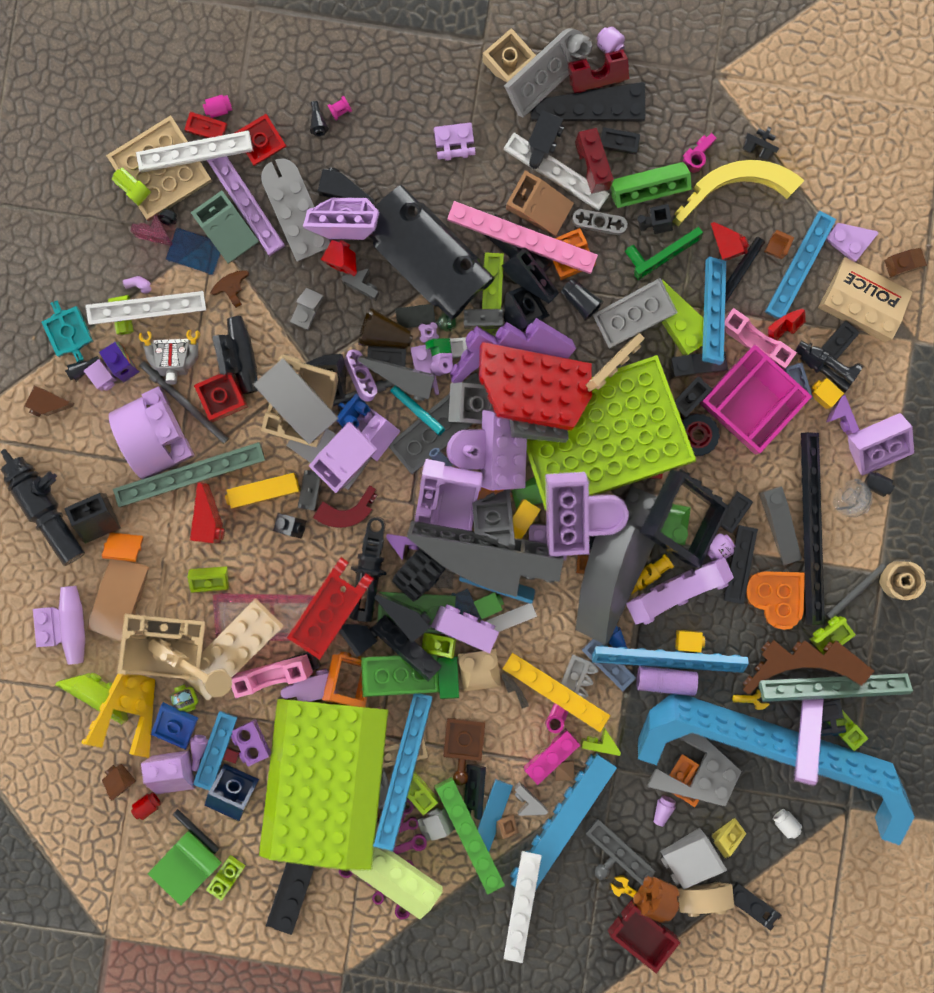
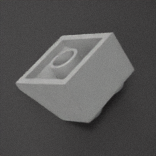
(467, 403)

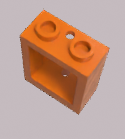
(329, 694)

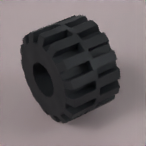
(418, 575)

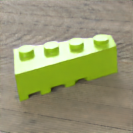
(685, 326)

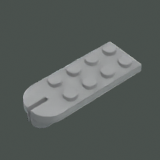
(546, 70)
(291, 204)

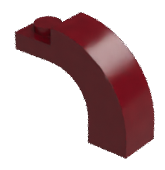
(346, 518)

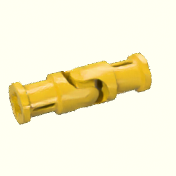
(655, 570)

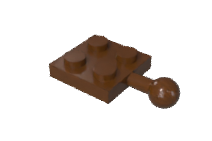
(464, 742)

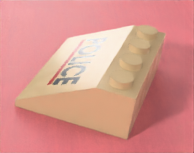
(866, 300)

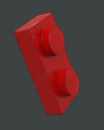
(204, 126)

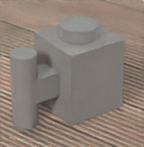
(435, 824)

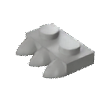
(576, 676)

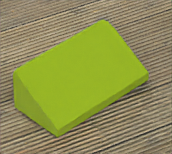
(208, 579)

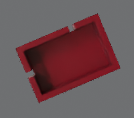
(643, 937)

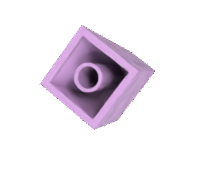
(168, 772)

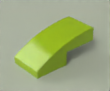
(854, 737)

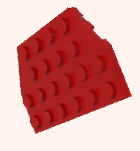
(534, 386)

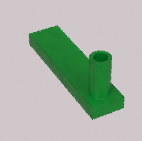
(645, 267)

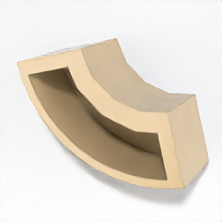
(706, 898)

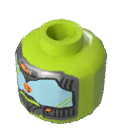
(184, 698)

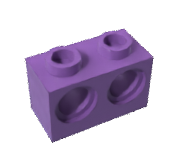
(256, 741)

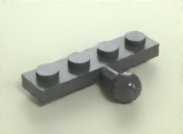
(618, 852)

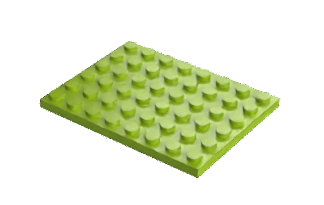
(622, 435)

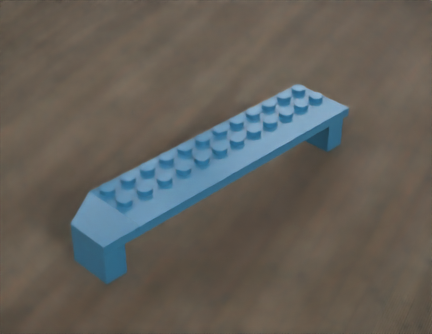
(684, 715)

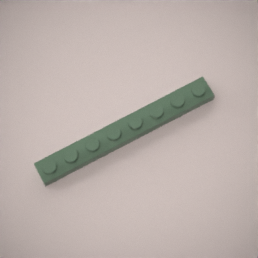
(189, 474)
(834, 687)

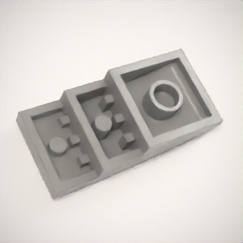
(295, 401)

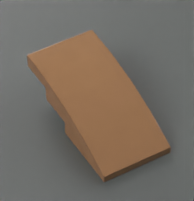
(117, 596)

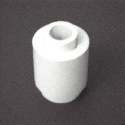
(787, 824)

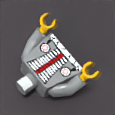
(173, 356)

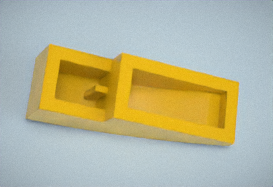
(523, 518)

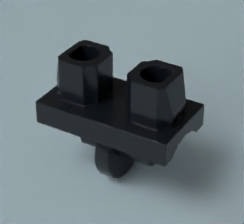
(768, 149)

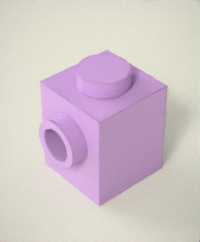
(101, 375)

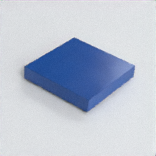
(174, 726)

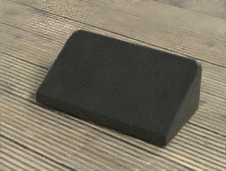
(415, 315)

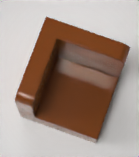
(779, 244)

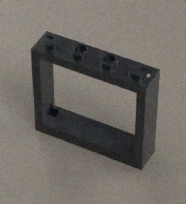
(707, 529)

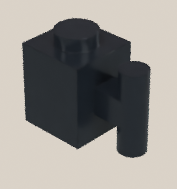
(659, 219)

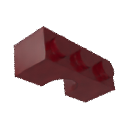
(613, 71)
(598, 169)

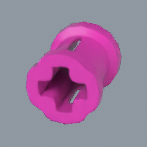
(339, 108)

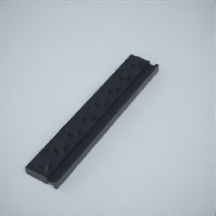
(290, 897)

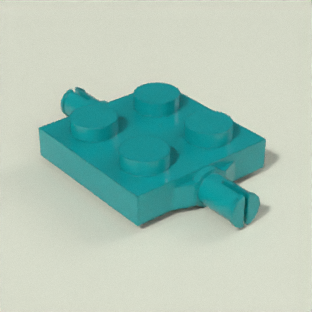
(67, 331)

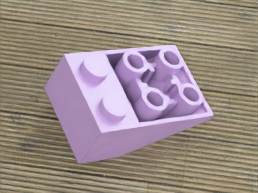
(343, 457)

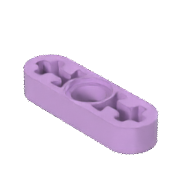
(360, 383)

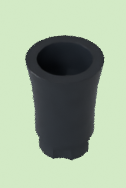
(581, 298)

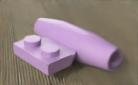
(62, 625)

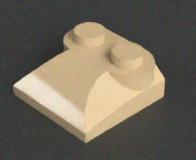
(479, 670)

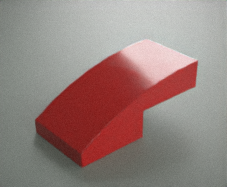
(789, 322)

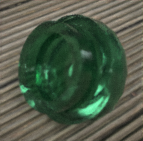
(446, 323)

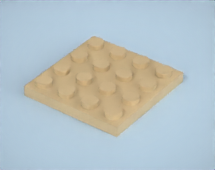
(166, 184)

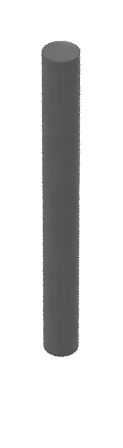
(856, 591)

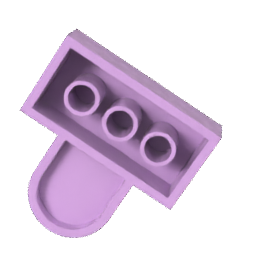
(492, 451)
(576, 515)

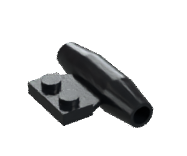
(236, 354)

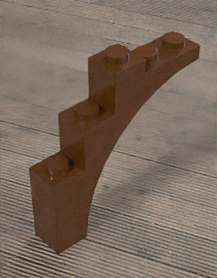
(835, 659)

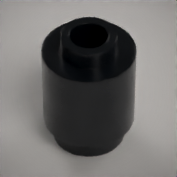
(879, 484)

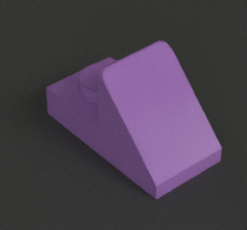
(843, 411)
(399, 543)

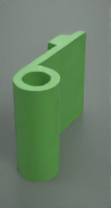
(184, 868)

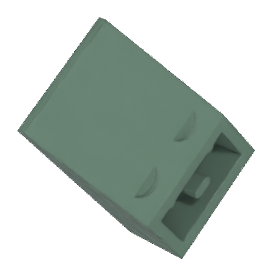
(224, 227)

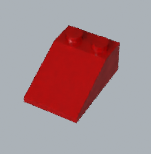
(206, 518)

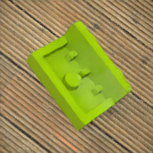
(836, 630)

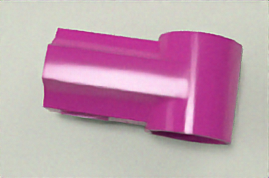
(556, 713)

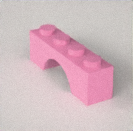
(743, 331)
(285, 671)

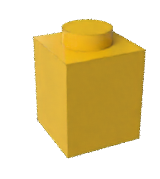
(826, 393)
(689, 641)

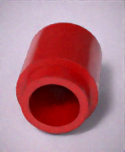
(145, 806)

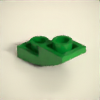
(448, 678)

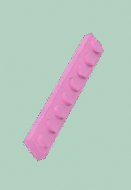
(522, 237)

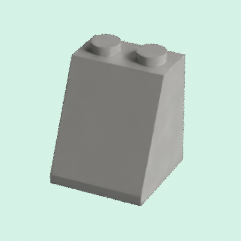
(692, 859)

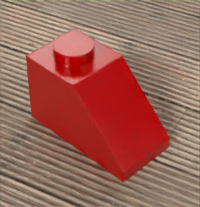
(729, 242)
(340, 257)

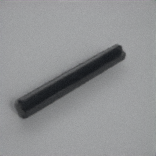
(743, 266)

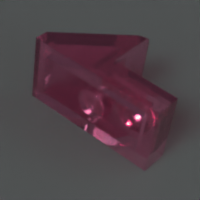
(155, 233)

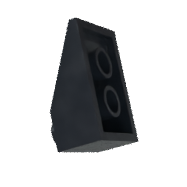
(408, 618)

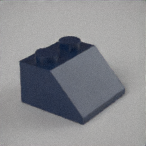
(231, 792)

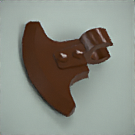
(231, 286)

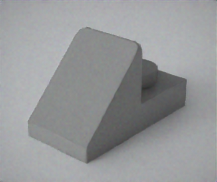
(306, 309)
(532, 805)

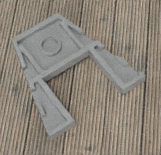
(712, 781)

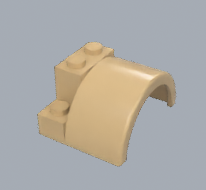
(321, 381)
(134, 651)

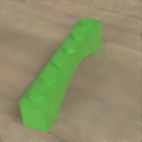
(469, 835)

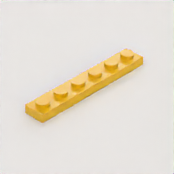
(556, 692)

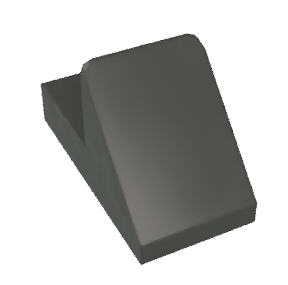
(358, 281)

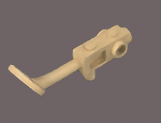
(215, 683)

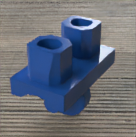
(352, 410)

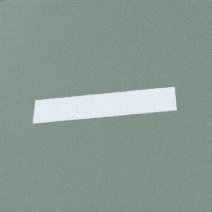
(513, 617)

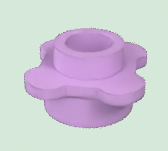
(432, 328)

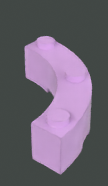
(679, 590)

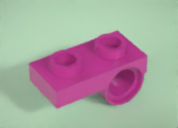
(698, 153)

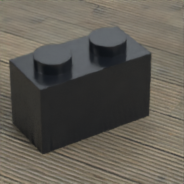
(692, 397)

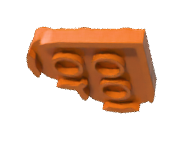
(779, 596)

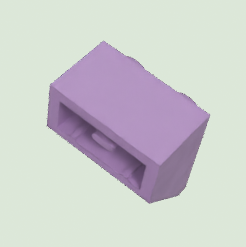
(377, 431)

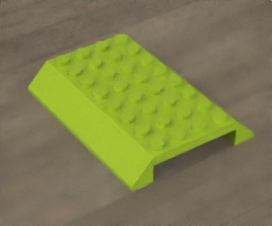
(324, 785)

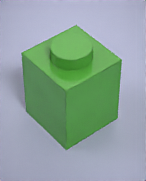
(489, 605)

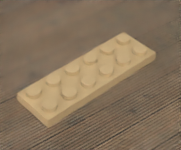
(238, 643)

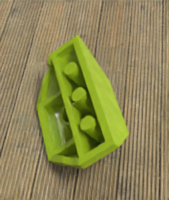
(91, 691)

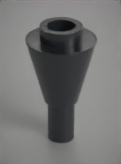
(318, 125)
(76, 370)

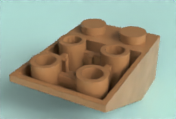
(539, 203)

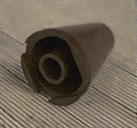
(383, 332)

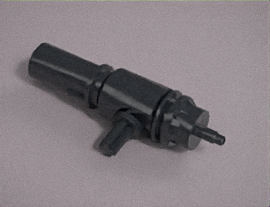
(40, 506)

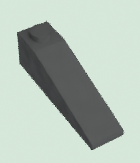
(408, 379)
(781, 524)

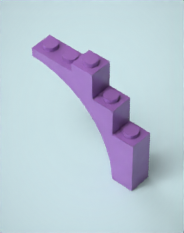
(537, 338)

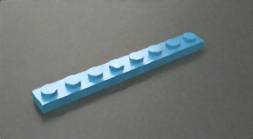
(668, 659)
(403, 772)

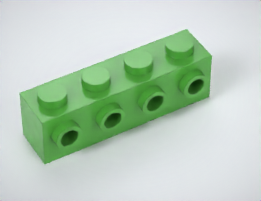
(651, 184)

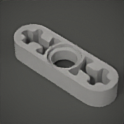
(586, 215)

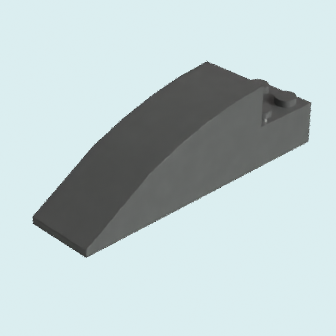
(484, 561)
(614, 570)

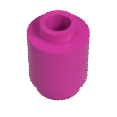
(217, 106)

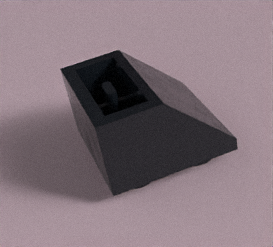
(93, 517)

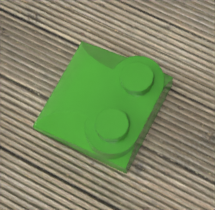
(677, 524)

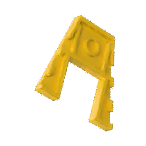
(131, 695)

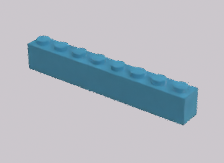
(569, 813)

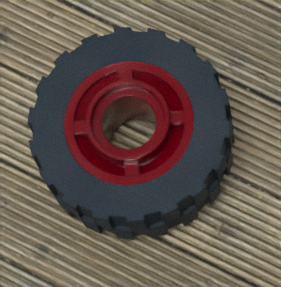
(709, 430)

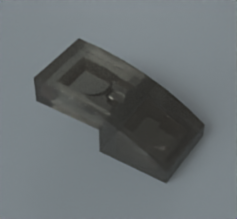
(512, 686)

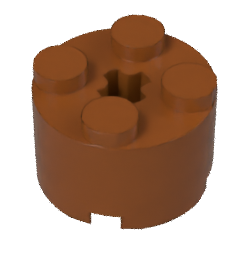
(657, 899)

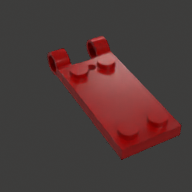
(328, 611)

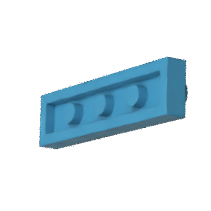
(215, 750)

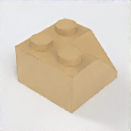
(507, 56)

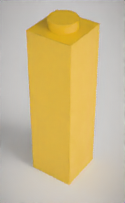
(262, 490)

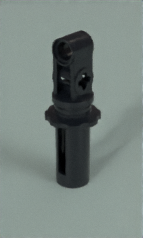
(369, 563)

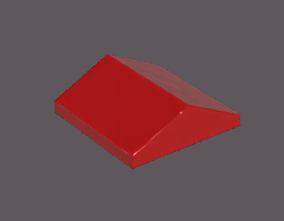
(264, 139)

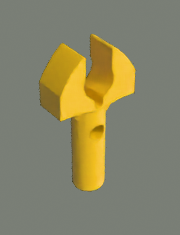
(751, 699)
(625, 889)

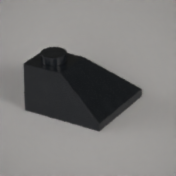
(523, 308)
(336, 364)
(358, 636)

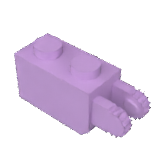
(308, 689)

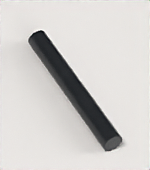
(196, 831)

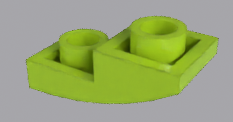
(225, 877)

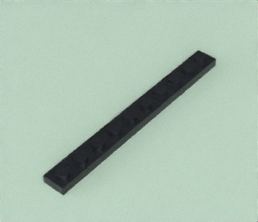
(812, 528)

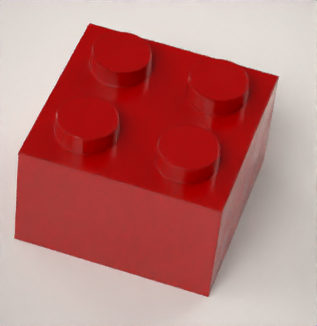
(220, 396)

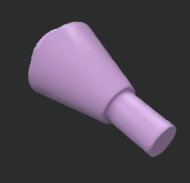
(198, 745)

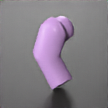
(139, 282)

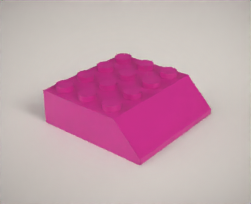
(755, 399)

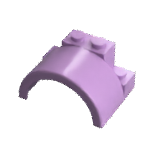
(146, 431)
(449, 491)

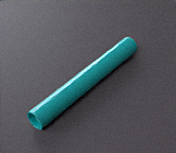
(417, 410)

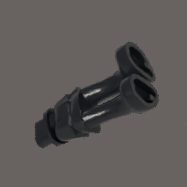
(818, 360)

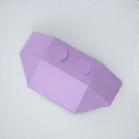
(342, 218)

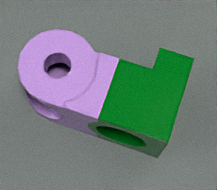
(441, 356)

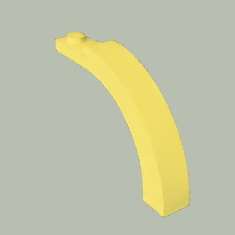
(755, 171)

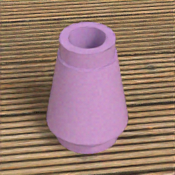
(664, 809)

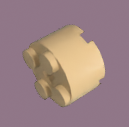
(913, 580)

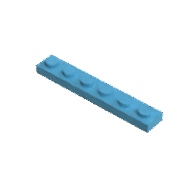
(800, 265)
(714, 311)

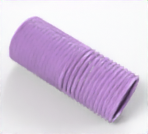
(673, 681)

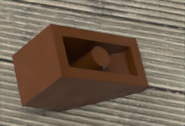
(905, 262)
(46, 403)
(117, 781)

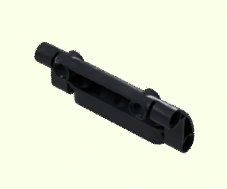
(428, 253)

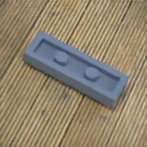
(616, 672)

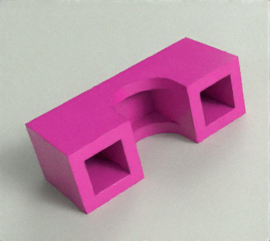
(543, 764)

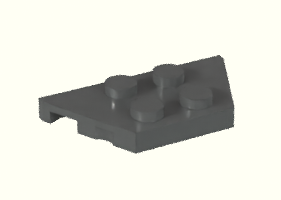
(494, 519)

